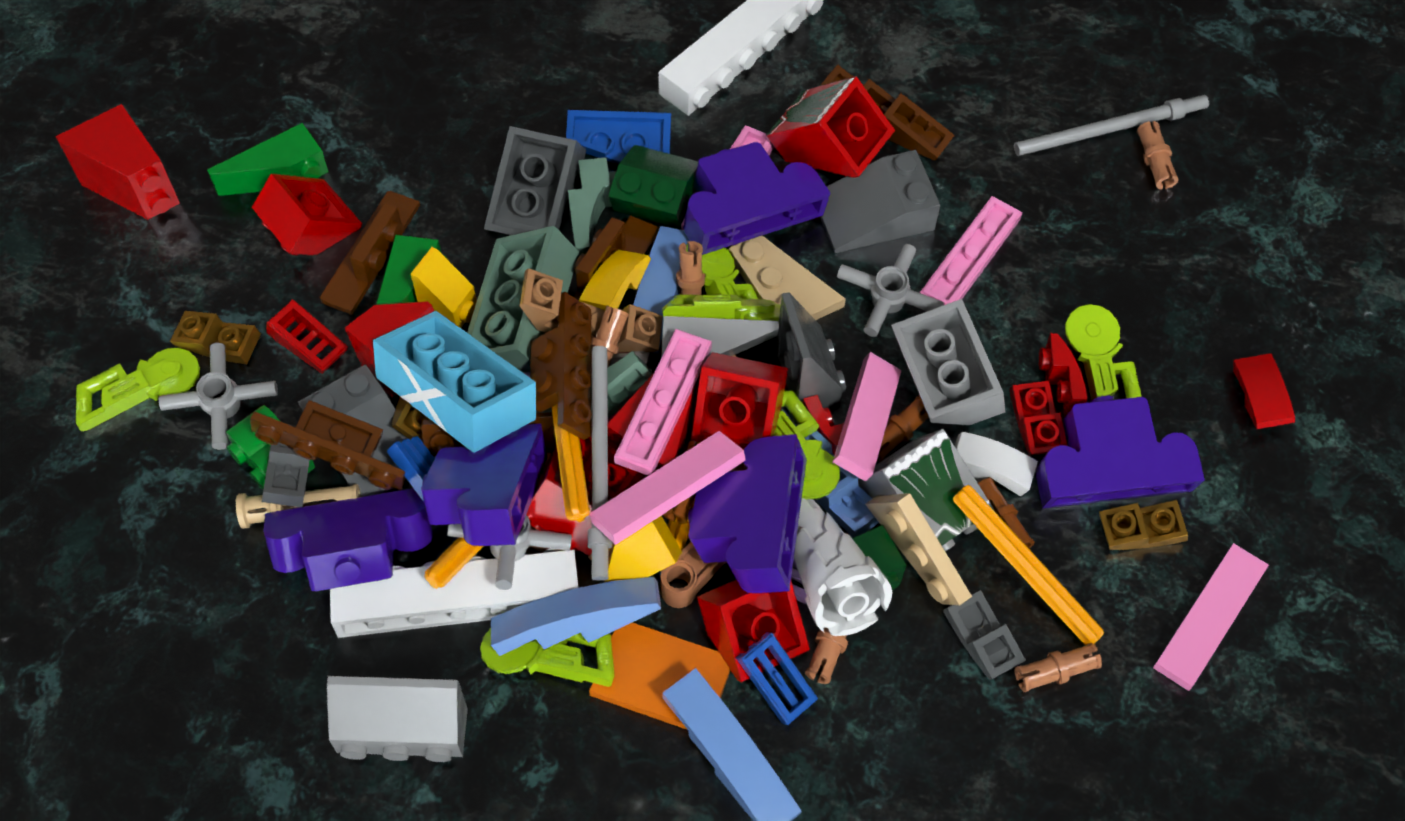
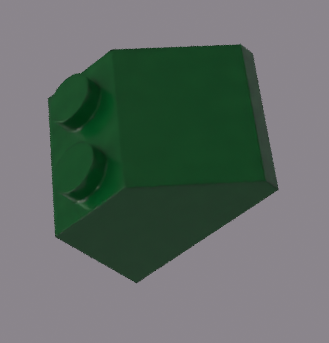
(653, 186)

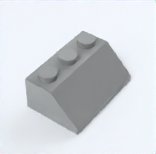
(950, 366)
(396, 717)

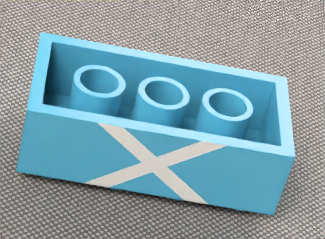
(455, 380)

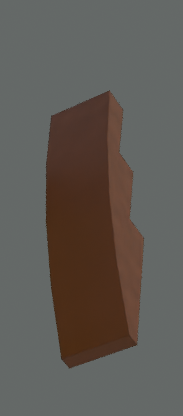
(912, 125)

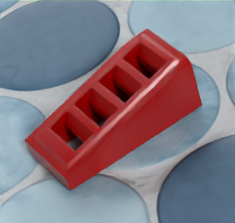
(292, 313)

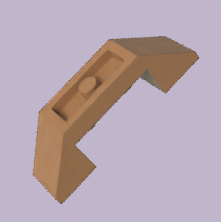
(541, 305)

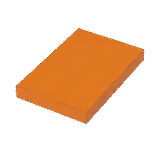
(650, 664)

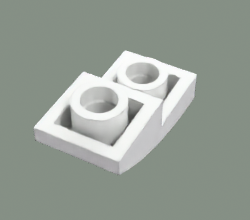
(996, 460)

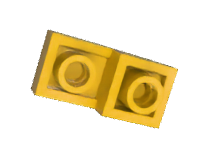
(613, 279)

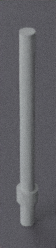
(1172, 110)
(596, 539)

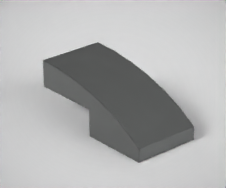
(285, 476)
(983, 636)

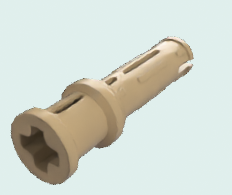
(248, 515)

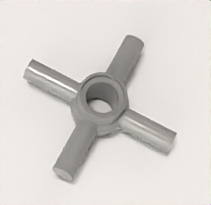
(888, 301)
(224, 406)
(510, 553)

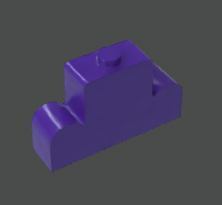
(748, 197)
(1116, 456)
(486, 488)
(753, 515)
(347, 538)

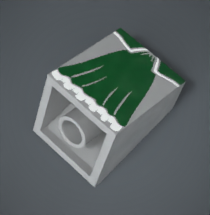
(932, 475)

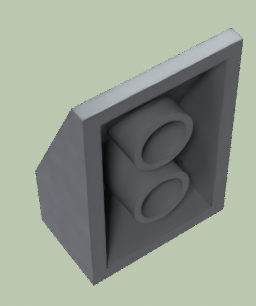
(533, 182)
(881, 204)
(807, 355)
(364, 399)

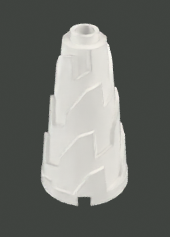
(836, 575)

